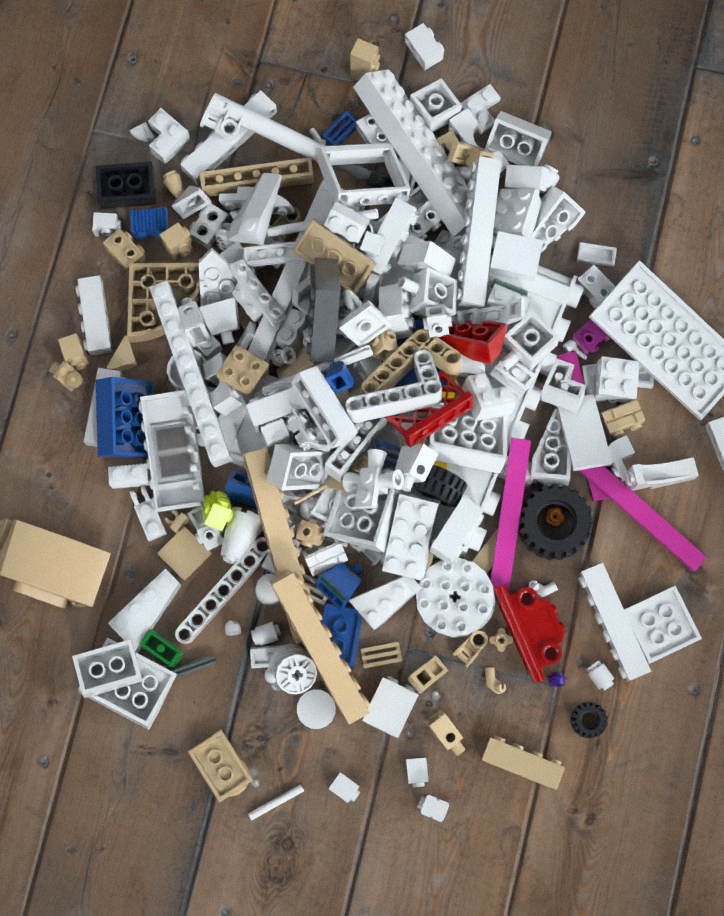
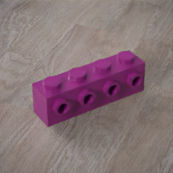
(590, 337)

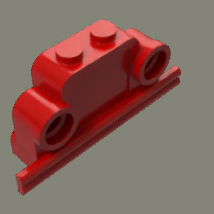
(533, 628)

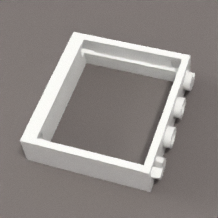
(363, 154)

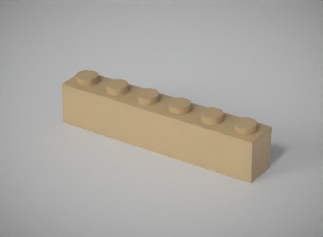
(227, 180)

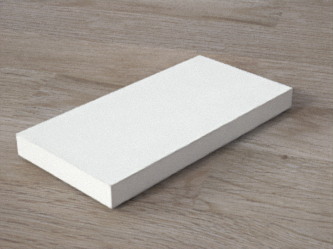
(585, 435)

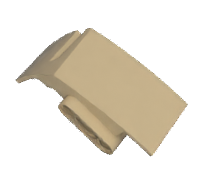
(50, 564)

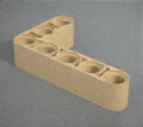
(401, 363)

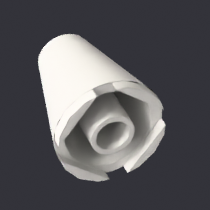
(240, 534)

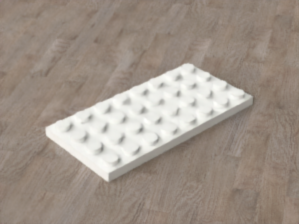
(665, 338)

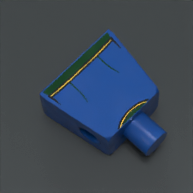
(340, 584)

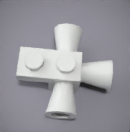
(372, 480)

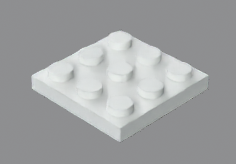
(662, 624)

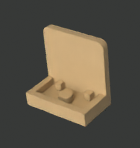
(242, 370)

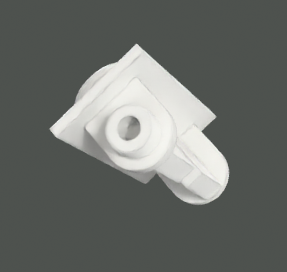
(300, 422)

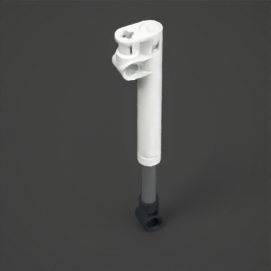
(227, 113)

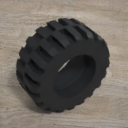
(573, 504)

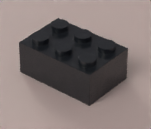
(126, 185)

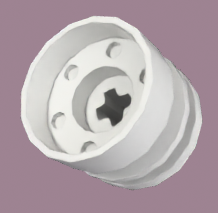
(285, 663)

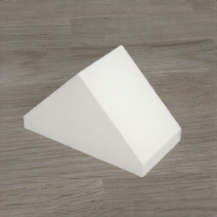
(190, 201)

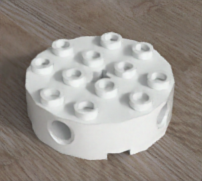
(469, 612)

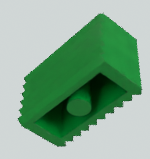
(161, 649)

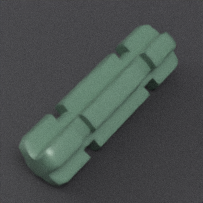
(509, 286)

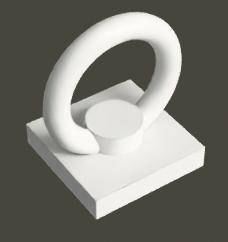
(363, 322)

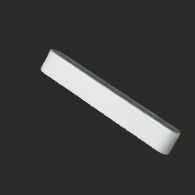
(221, 600)

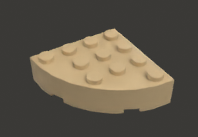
(143, 316)

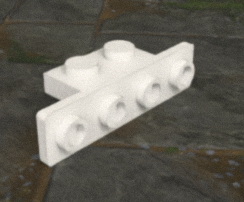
(254, 296)

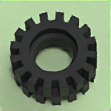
(600, 716)

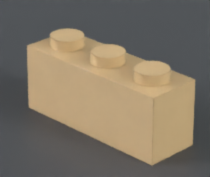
(363, 59)

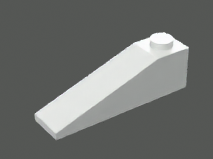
(556, 216)
(552, 460)

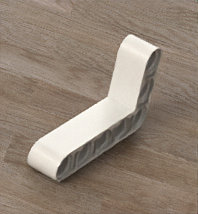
(400, 399)

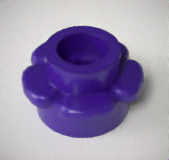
(557, 679)

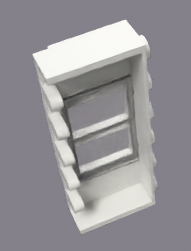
(172, 451)

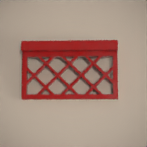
(440, 417)

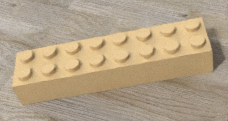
(319, 647)

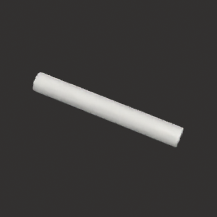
(276, 802)

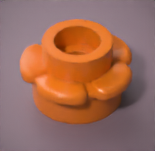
(560, 517)

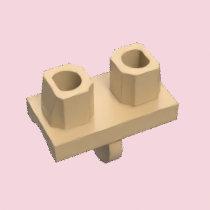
(66, 375)

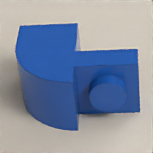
(338, 377)

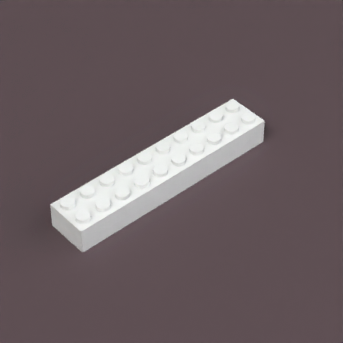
(416, 147)

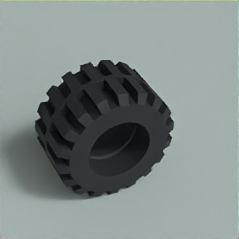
(443, 486)

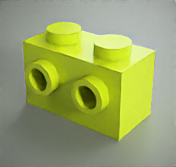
(217, 510)

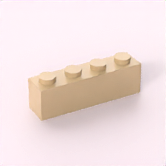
(522, 763)

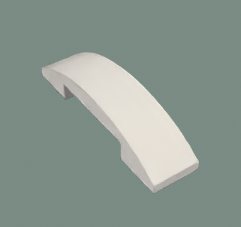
(505, 313)

